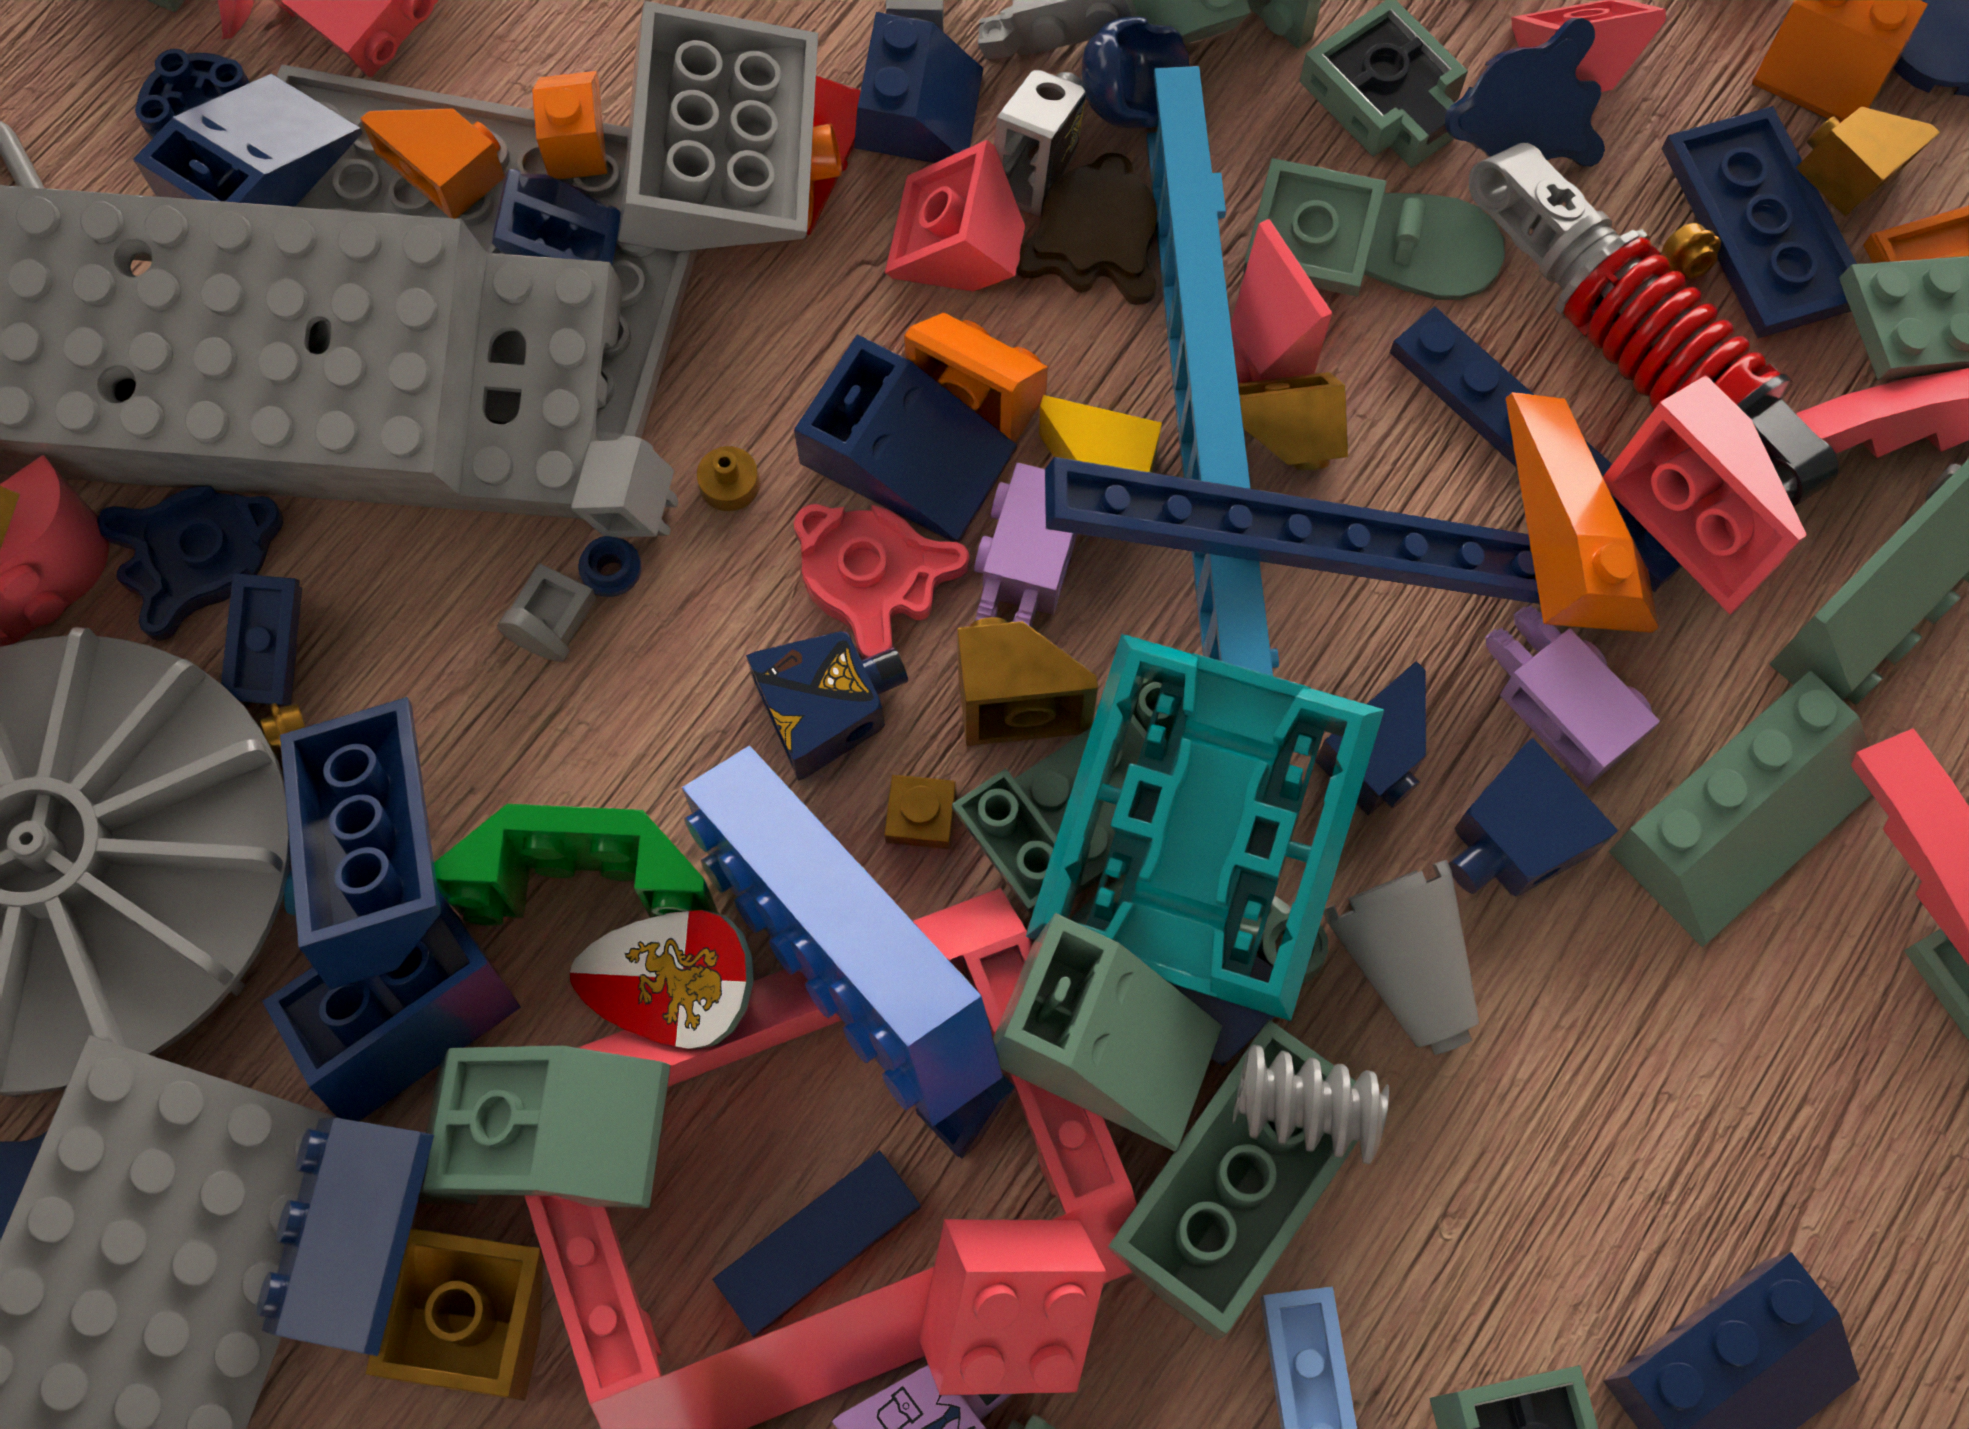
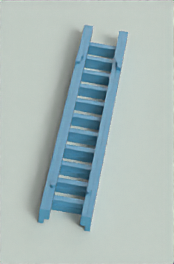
(1203, 357)

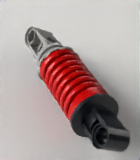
(1640, 312)

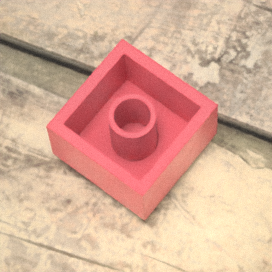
(1011, 1306)

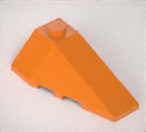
(1577, 538)

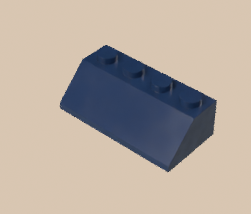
(359, 842)

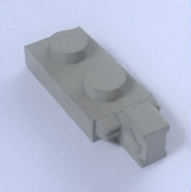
(1047, 24)

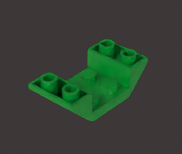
(490, 867)

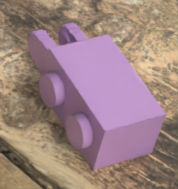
(1023, 559)
(1570, 696)

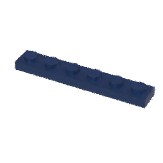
(1477, 391)

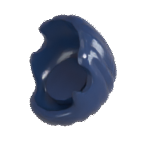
(1121, 69)

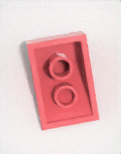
(1708, 492)

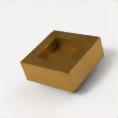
(920, 811)

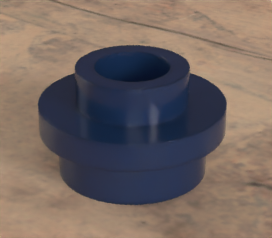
(606, 551)

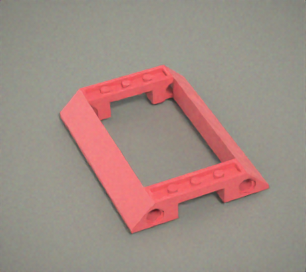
(854, 1339)

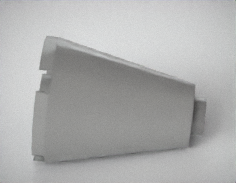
(1414, 955)

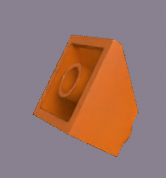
(1837, 52)
(985, 374)

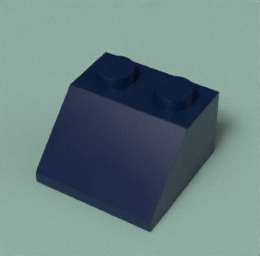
(916, 92)

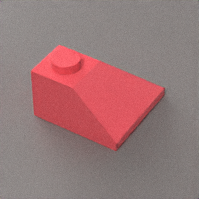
(1620, 35)
(958, 223)
(1277, 315)

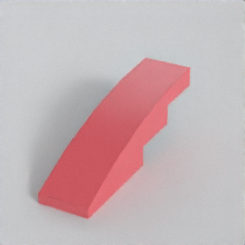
(1896, 414)
(1925, 824)

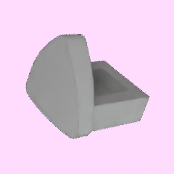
(547, 613)

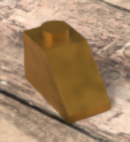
(1861, 154)
(1298, 418)

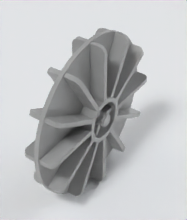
(130, 850)

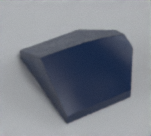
(553, 220)

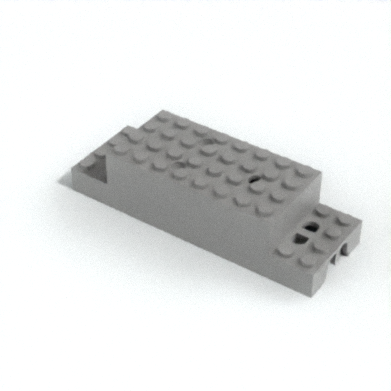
(227, 363)

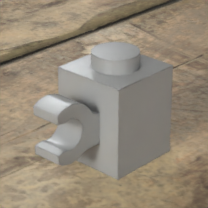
(624, 488)

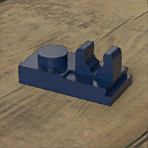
(262, 639)

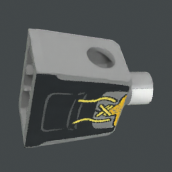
(1042, 113)

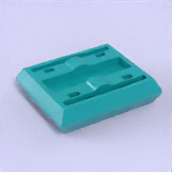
(1209, 820)

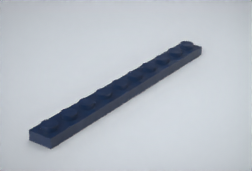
(1287, 530)

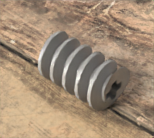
(1312, 1103)

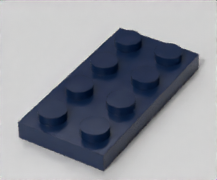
(1770, 219)

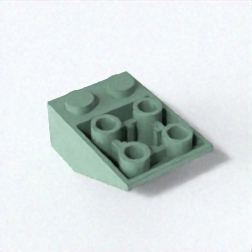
(1106, 1033)

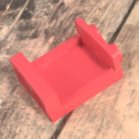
(362, 28)

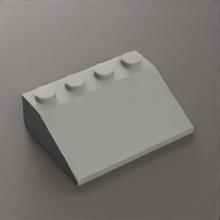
(717, 131)

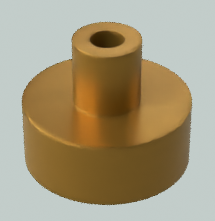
(728, 478)

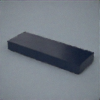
(816, 1243)

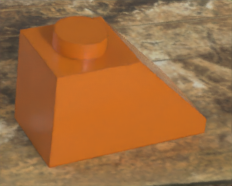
(570, 125)
(437, 154)

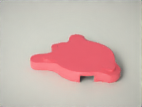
(871, 568)

